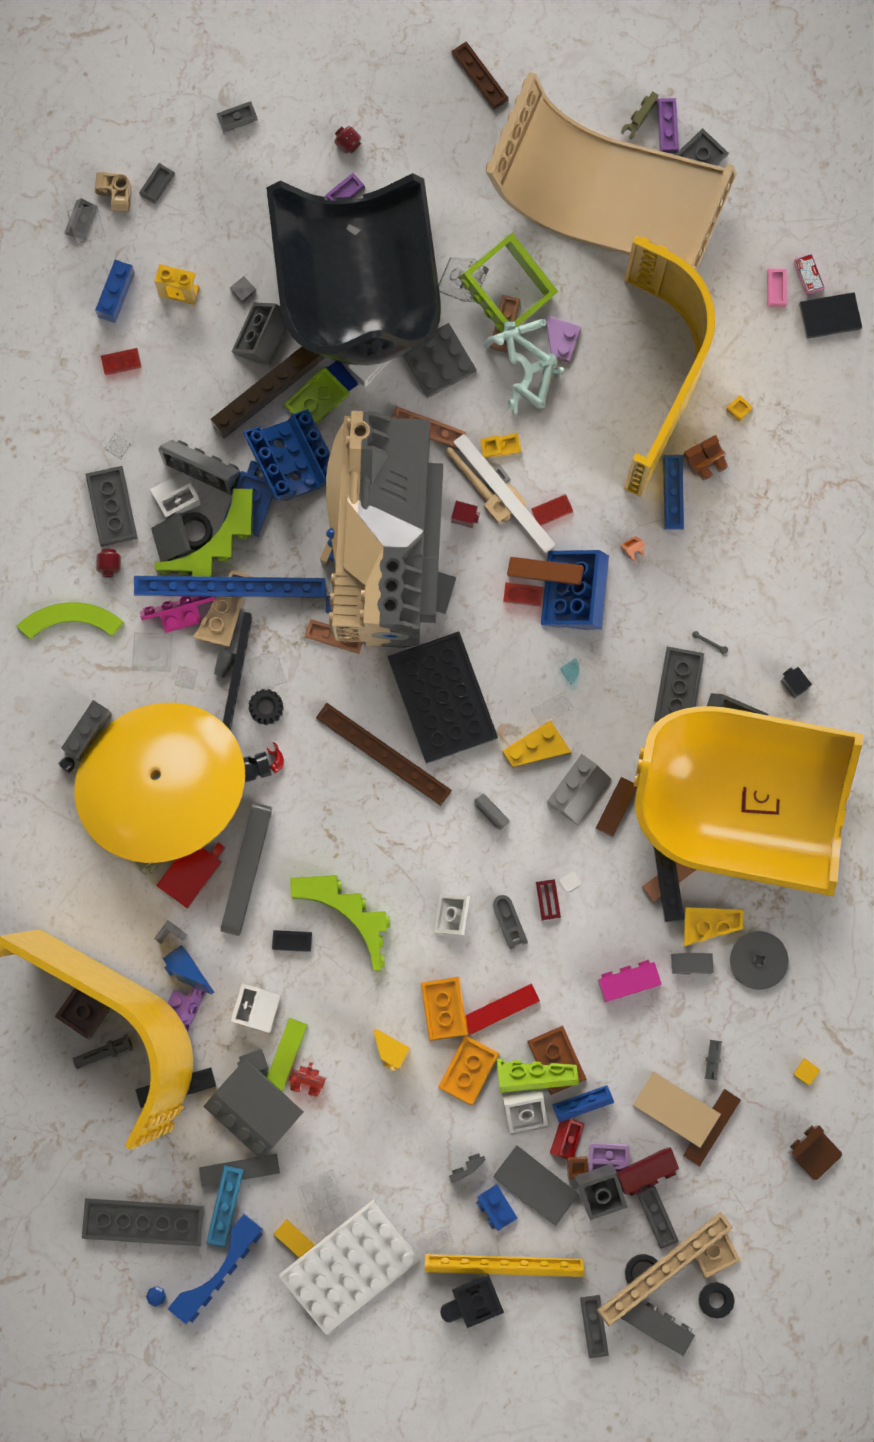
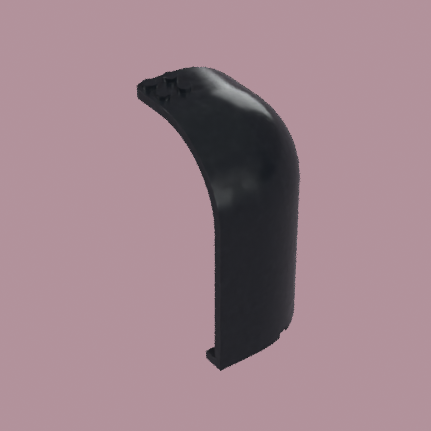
(362, 292)

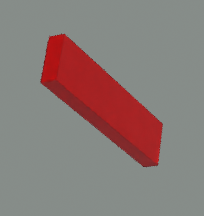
(501, 1008)

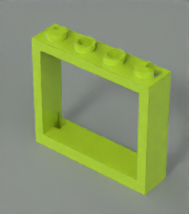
(528, 265)

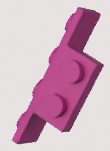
(178, 613)

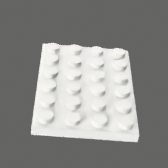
(349, 1267)

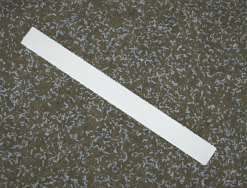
(504, 493)

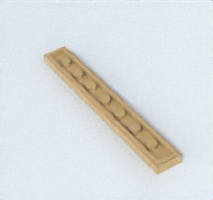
(664, 1269)

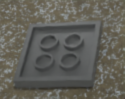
(440, 362)

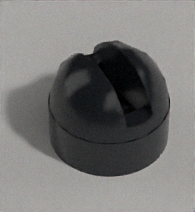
(67, 764)

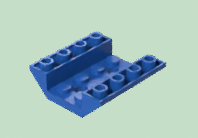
(302, 454)

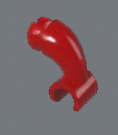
(279, 759)

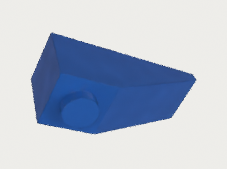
(185, 970)

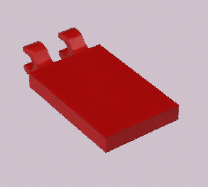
(190, 874)

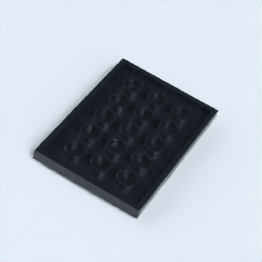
(442, 697)

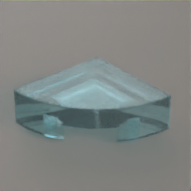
(571, 670)

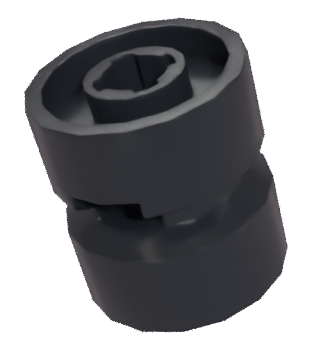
(256, 767)

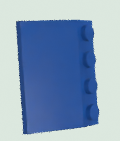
(577, 604)

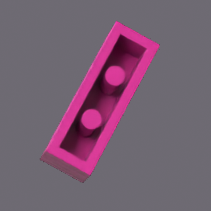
(629, 981)

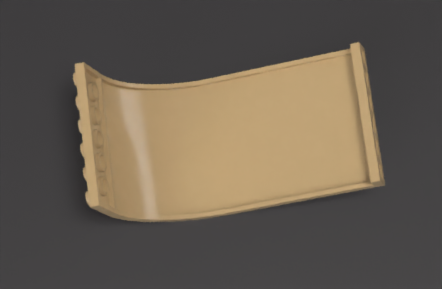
(603, 186)

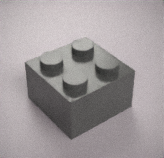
(601, 1191)

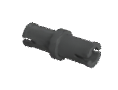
(713, 1059)

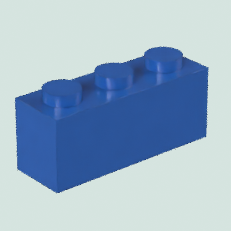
(115, 291)

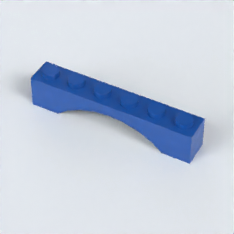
(242, 1235)

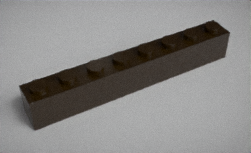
(265, 391)

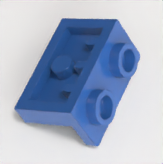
(496, 1207)

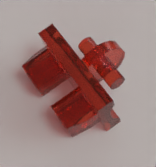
(308, 1077)

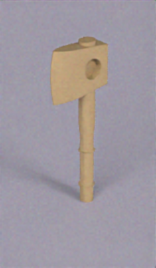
(494, 504)

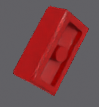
(567, 1138)

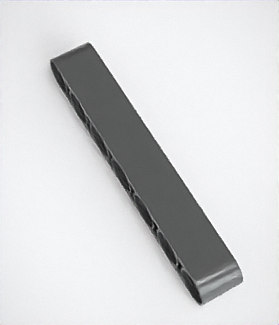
(246, 869)

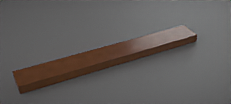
(383, 754)

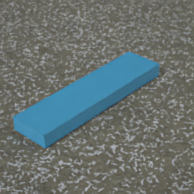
(224, 1206)

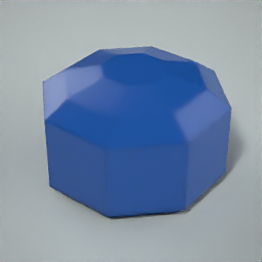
(156, 1296)

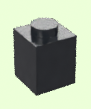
(795, 681)

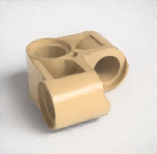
(108, 183)

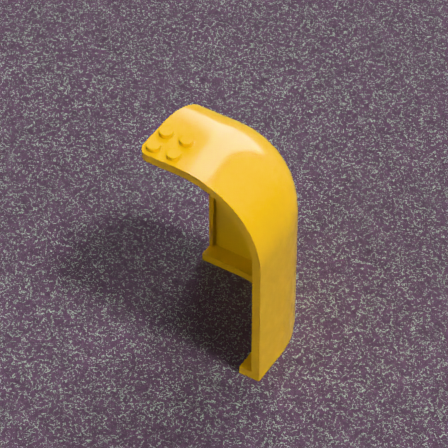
(695, 783)

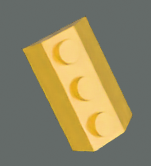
(391, 1051)

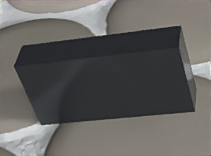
(292, 941)

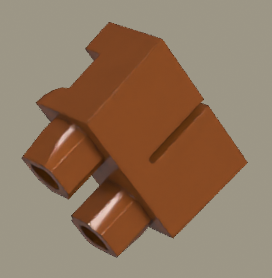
(704, 456)

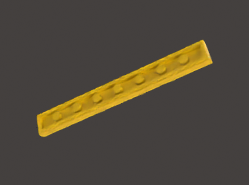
(504, 1265)

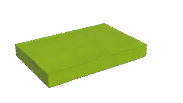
(318, 395)

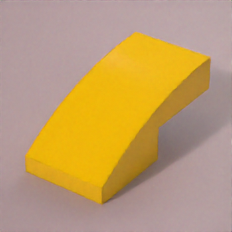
(501, 446)

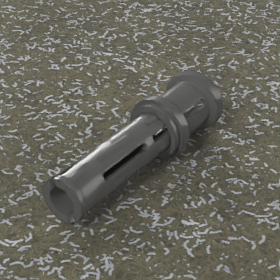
(112, 1049)

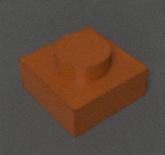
(576, 1166)

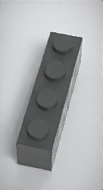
(660, 1327)

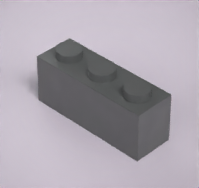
(86, 730)

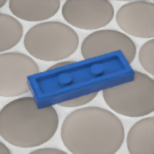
(583, 1103)

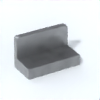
(166, 929)

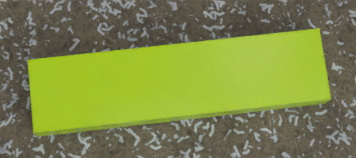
(286, 1053)

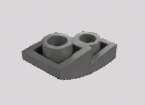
(692, 963)
(473, 1163)

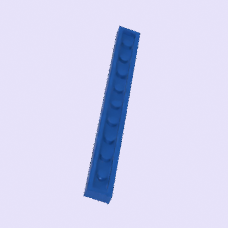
(229, 586)

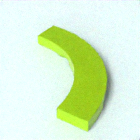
(70, 612)

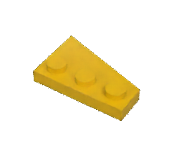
(536, 746)
(710, 922)

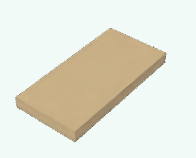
(676, 1109)

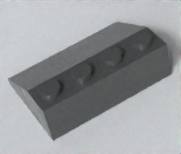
(200, 466)
(253, 1109)

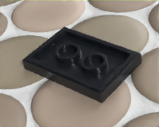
(830, 315)

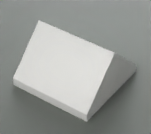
(451, 915)

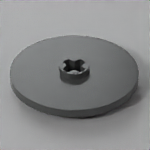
(774, 963)

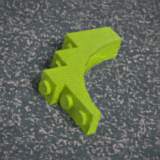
(220, 547)
(325, 890)

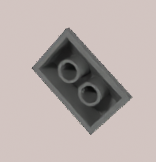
(260, 333)

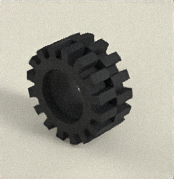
(258, 698)

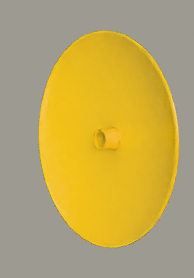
(166, 816)

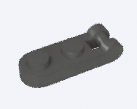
(509, 921)

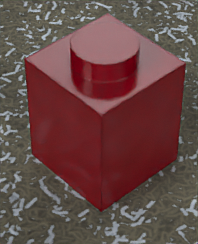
(465, 514)

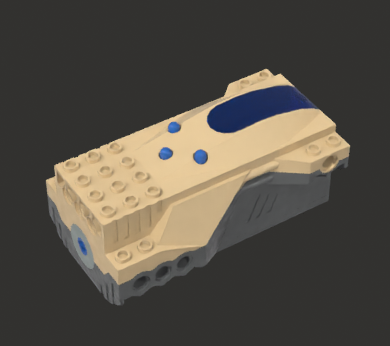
(383, 529)

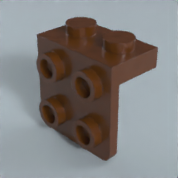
(814, 1152)

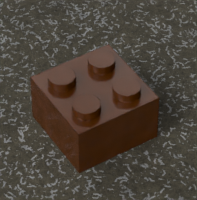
(82, 1013)

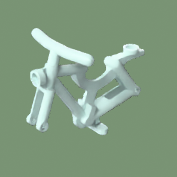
(547, 363)

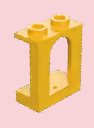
(176, 281)

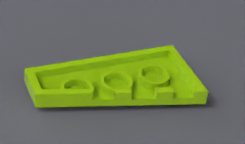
(524, 1076)

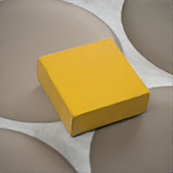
(739, 408)
(806, 1072)

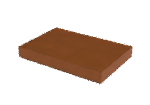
(555, 1048)

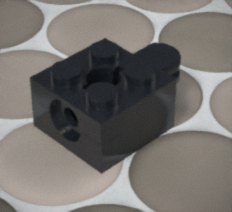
(473, 1302)

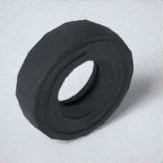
(712, 1288)

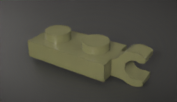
(639, 116)

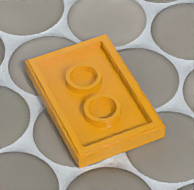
(444, 1008)
(468, 1070)

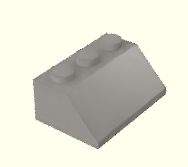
(579, 789)

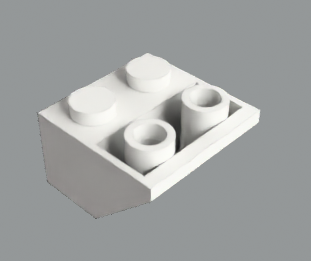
(175, 496)
(255, 1008)

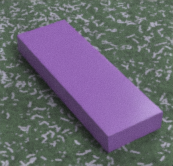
(668, 125)

